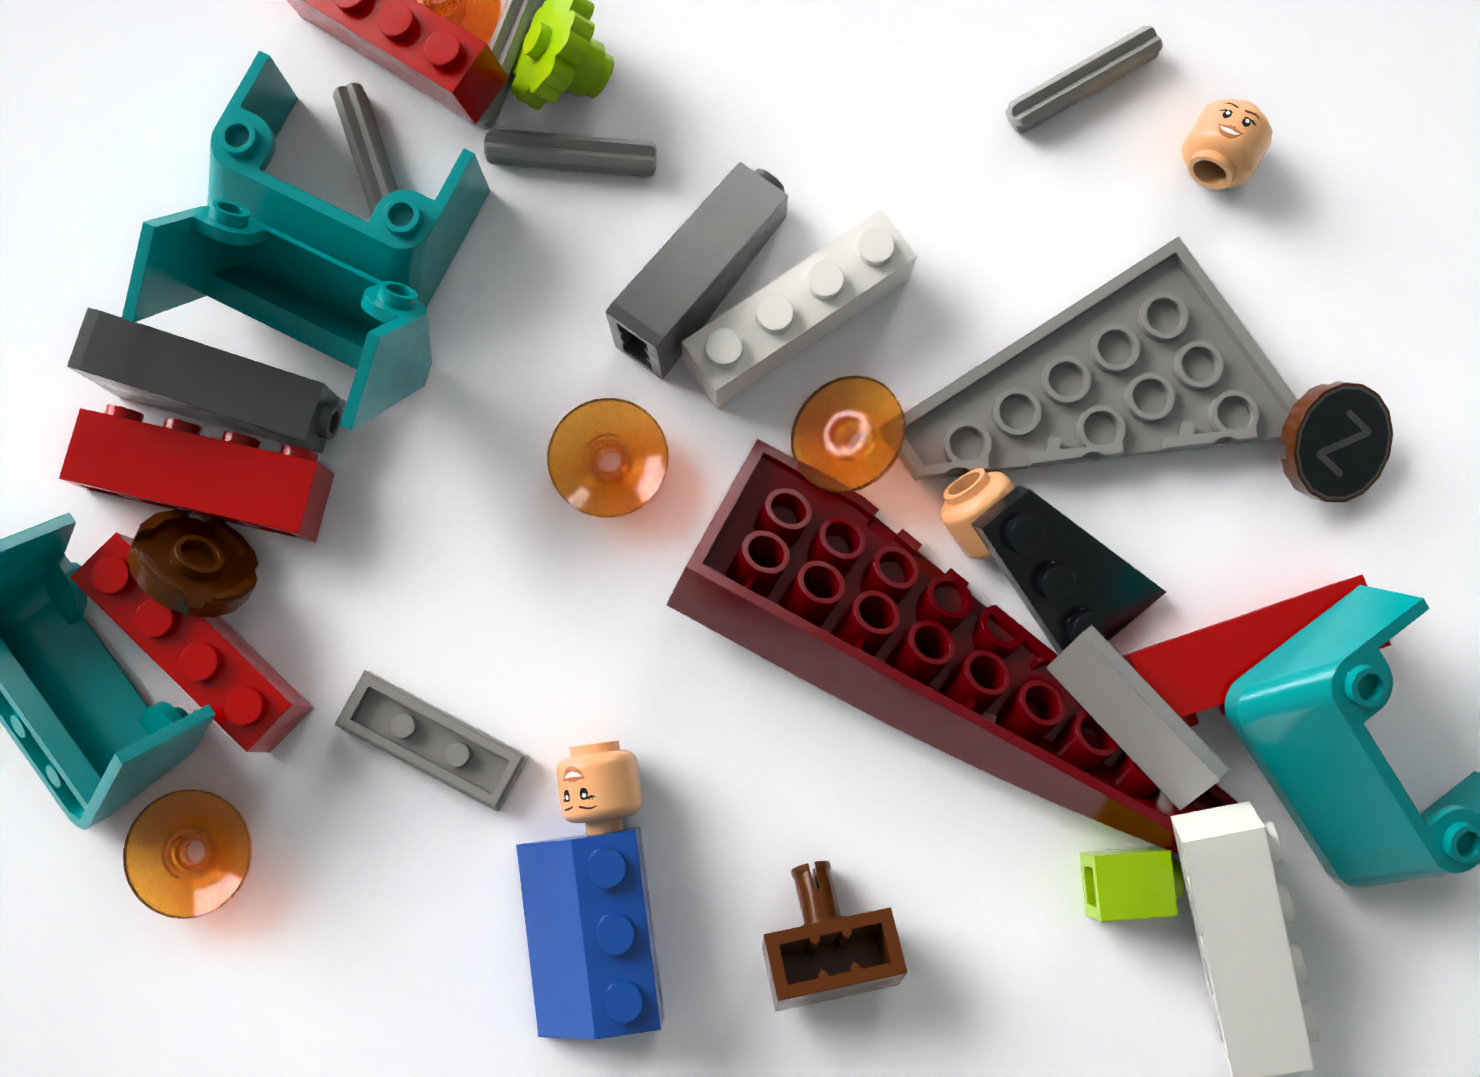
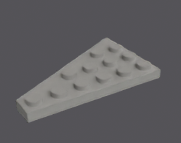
(1118, 374)

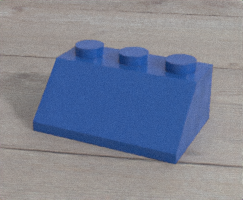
(590, 936)

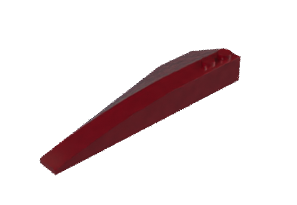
(883, 628)

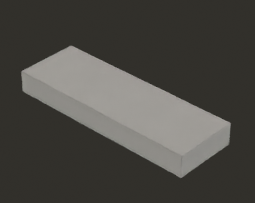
(1137, 718)
(431, 740)

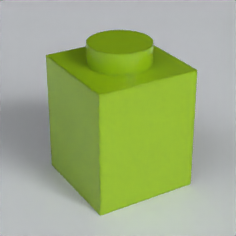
(1131, 883)

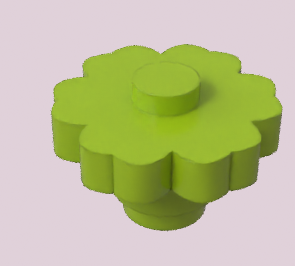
(560, 55)

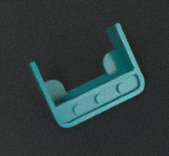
(406, 235)
(291, 289)
(67, 694)
(1307, 733)

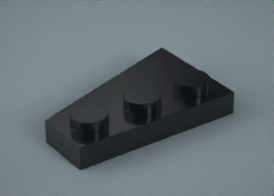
(1062, 570)

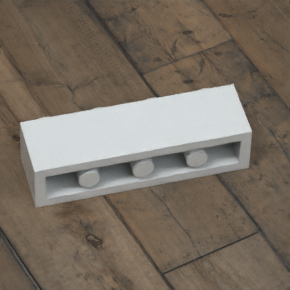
(798, 308)
(1245, 941)

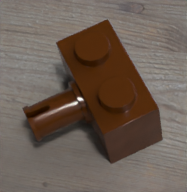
(830, 952)

